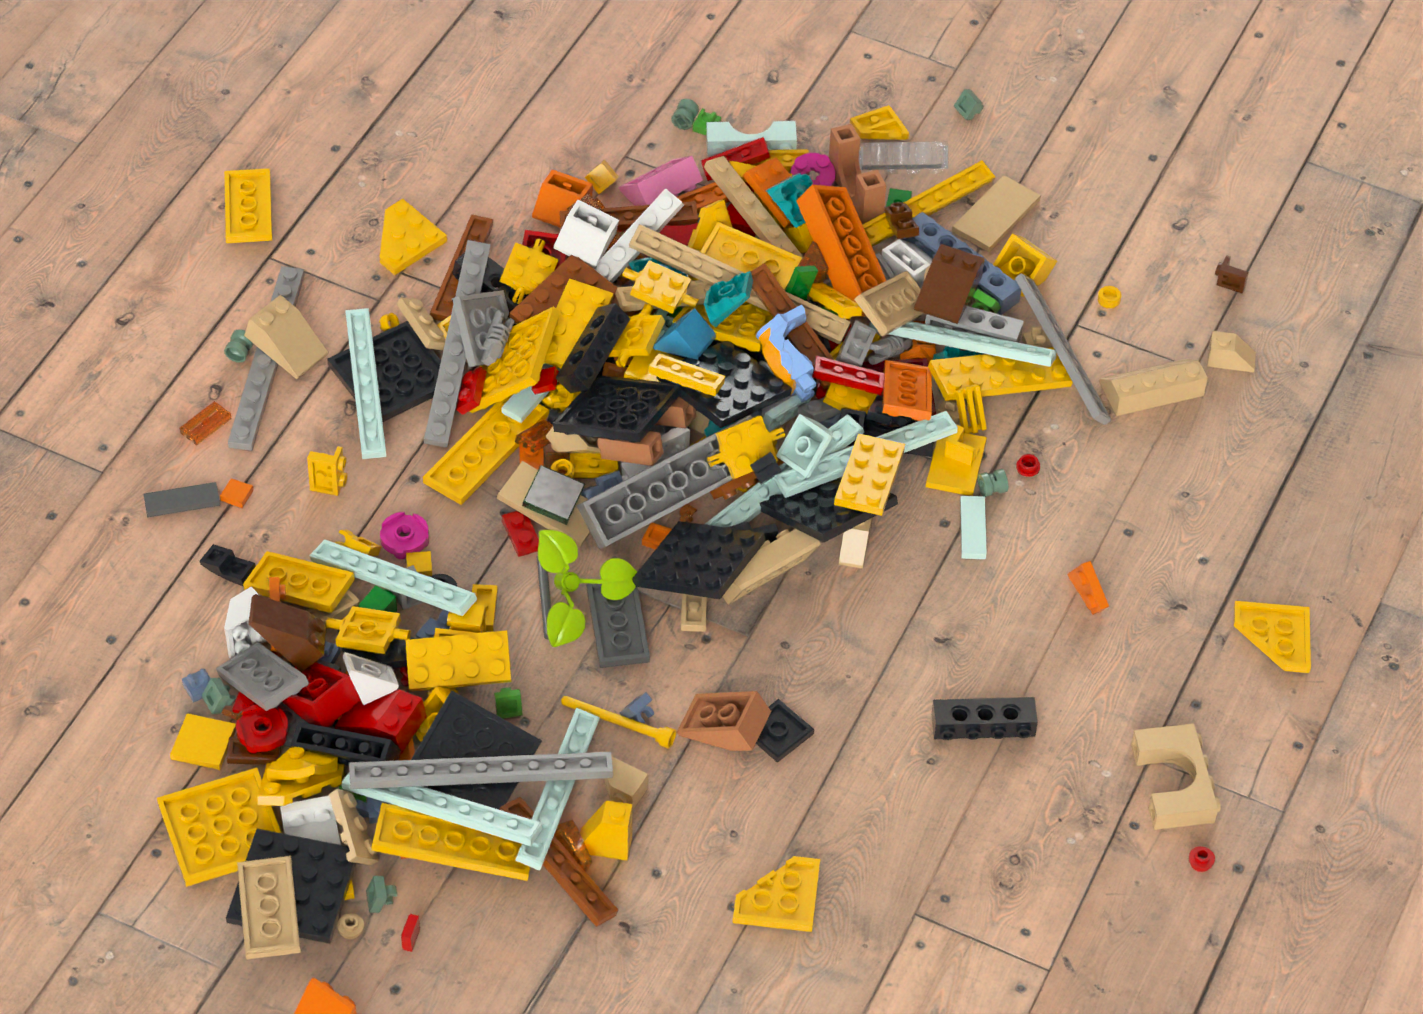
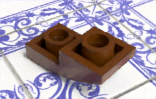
(901, 220)

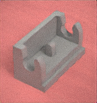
(856, 344)

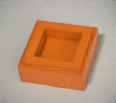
(236, 493)
(655, 535)

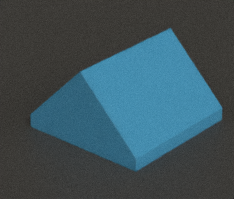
(687, 336)

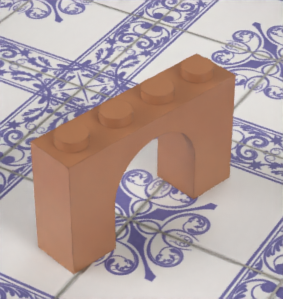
(865, 189)
(650, 447)

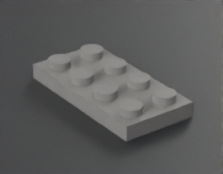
(262, 676)

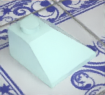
(804, 445)

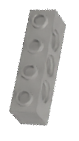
(983, 323)

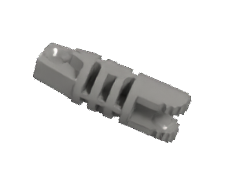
(496, 338)
(888, 348)

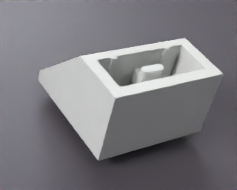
(586, 233)
(906, 256)
(237, 630)

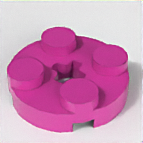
(815, 162)
(398, 545)

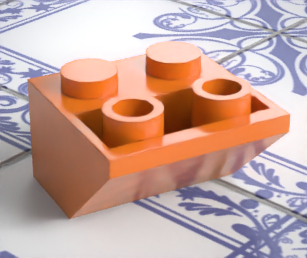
(558, 194)
(322, 999)

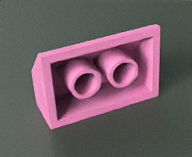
(674, 176)

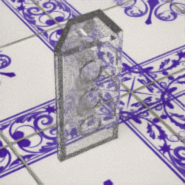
(903, 155)

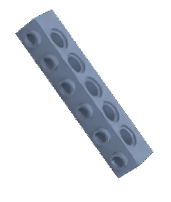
(993, 280)

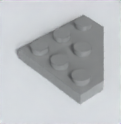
(474, 320)

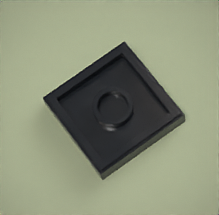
(783, 731)

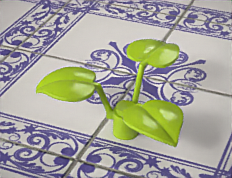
(554, 555)

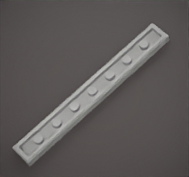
(1063, 349)

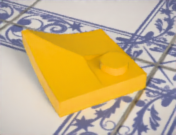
(298, 763)

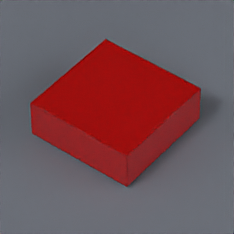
(547, 381)
(410, 932)

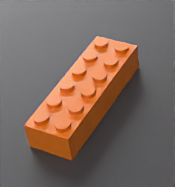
(841, 239)

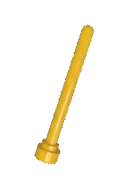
(664, 736)

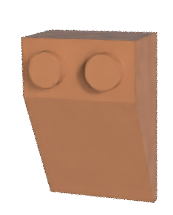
(726, 719)

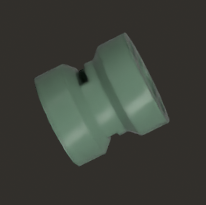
(684, 115)
(238, 346)
(993, 482)

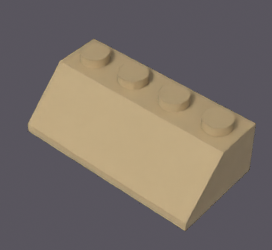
(1155, 386)
(771, 561)

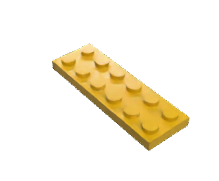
(996, 375)
(479, 453)
(446, 843)

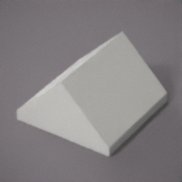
(370, 677)

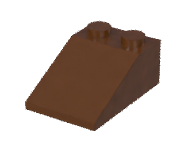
(949, 283)
(289, 630)

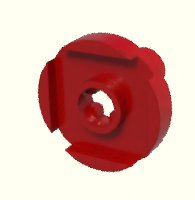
(265, 740)

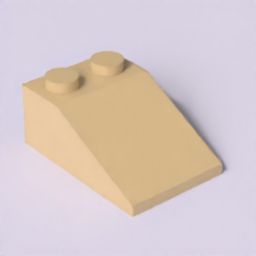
(285, 337)

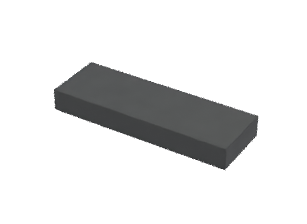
(181, 499)

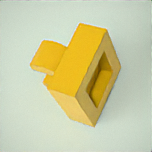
(563, 398)

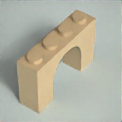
(1181, 747)

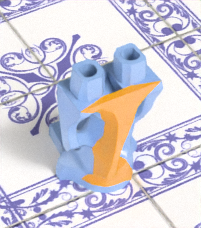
(783, 357)

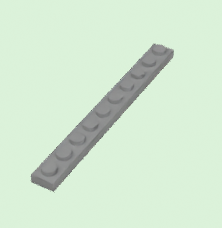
(453, 356)
(262, 372)
(480, 770)

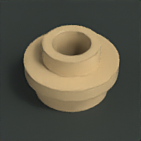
(350, 932)

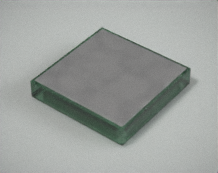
(553, 494)

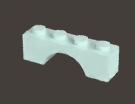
(723, 137)

